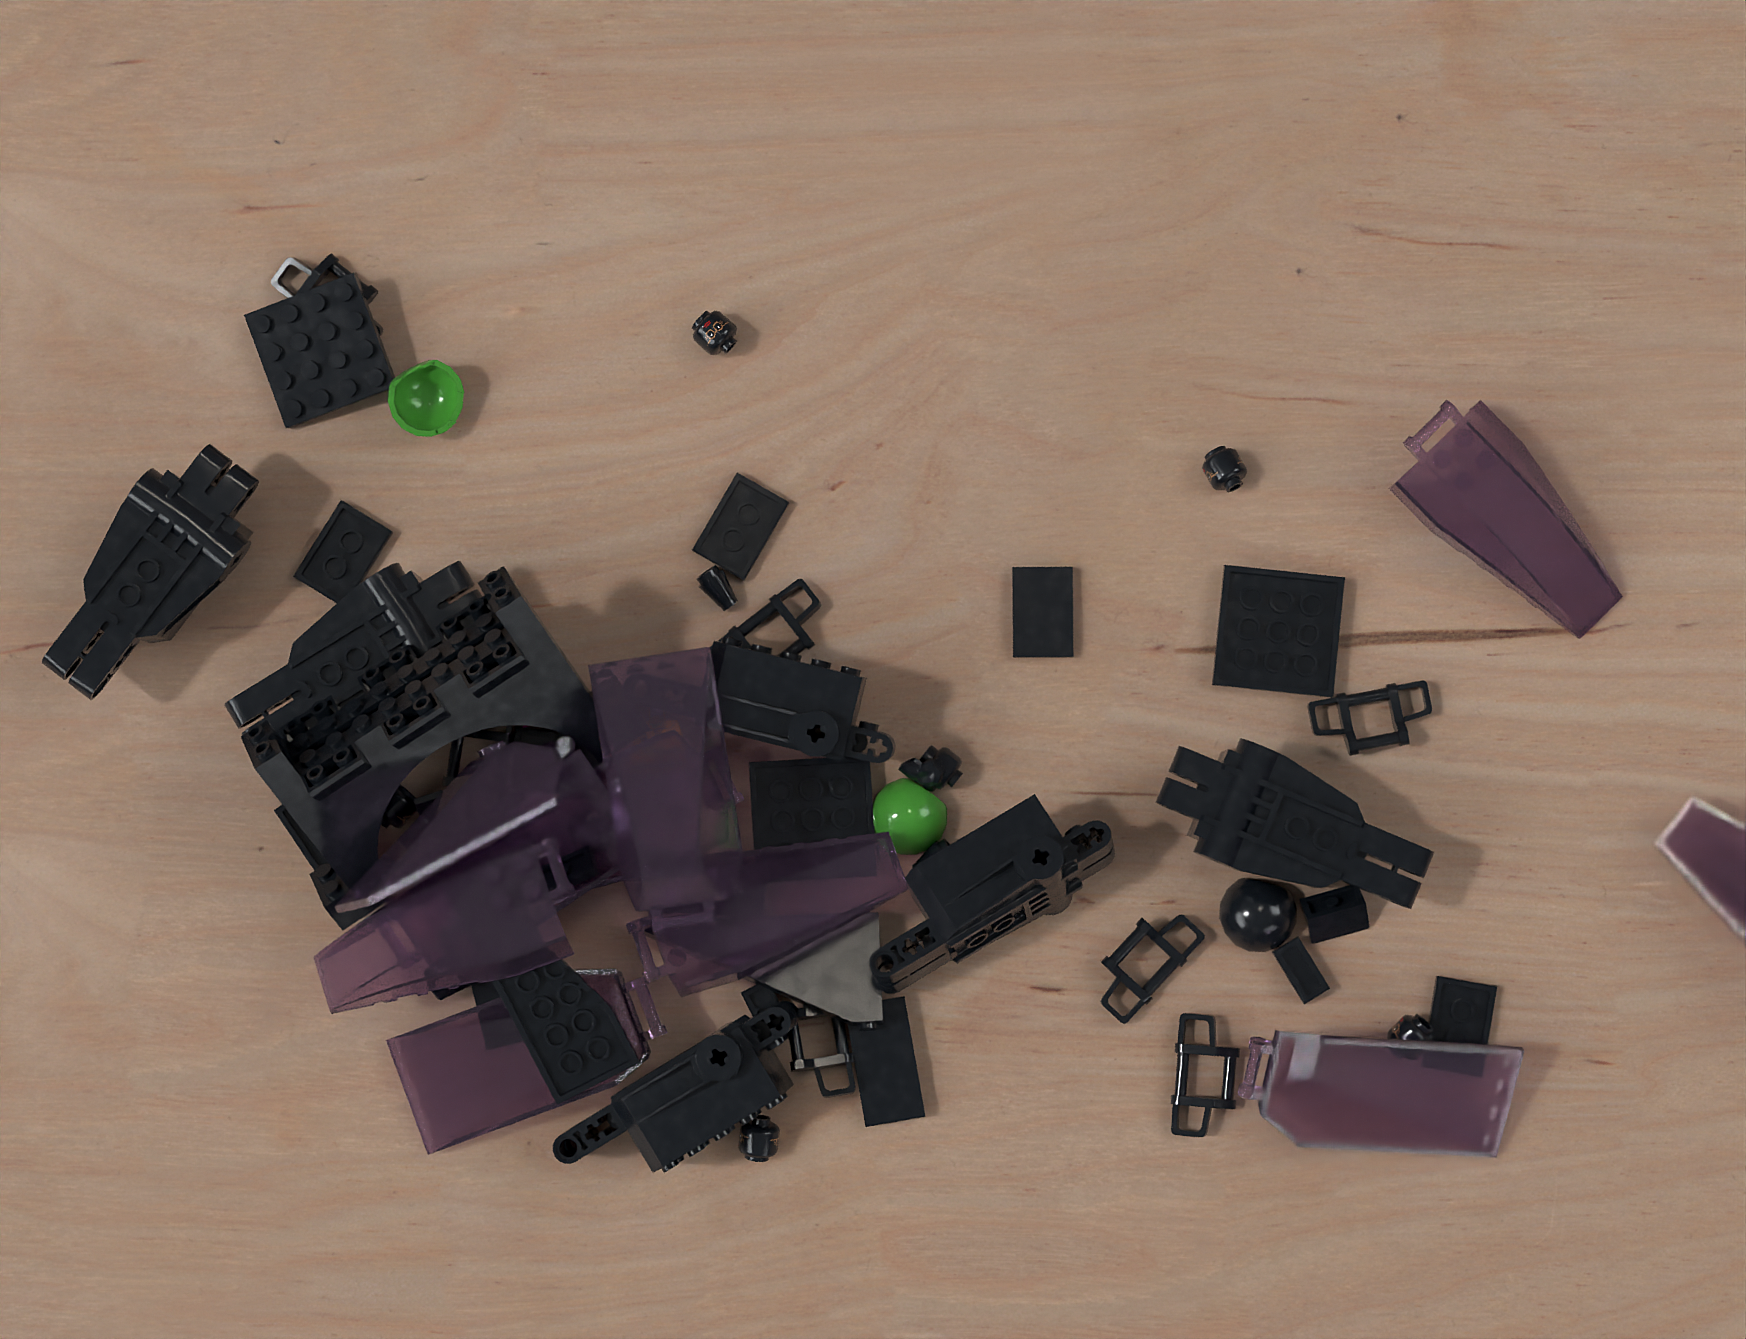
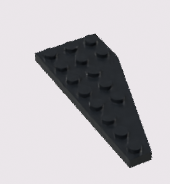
(566, 1028)

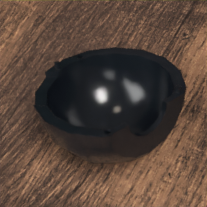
(1257, 915)

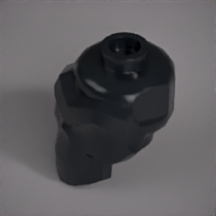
(934, 768)

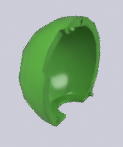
(426, 398)
(909, 815)

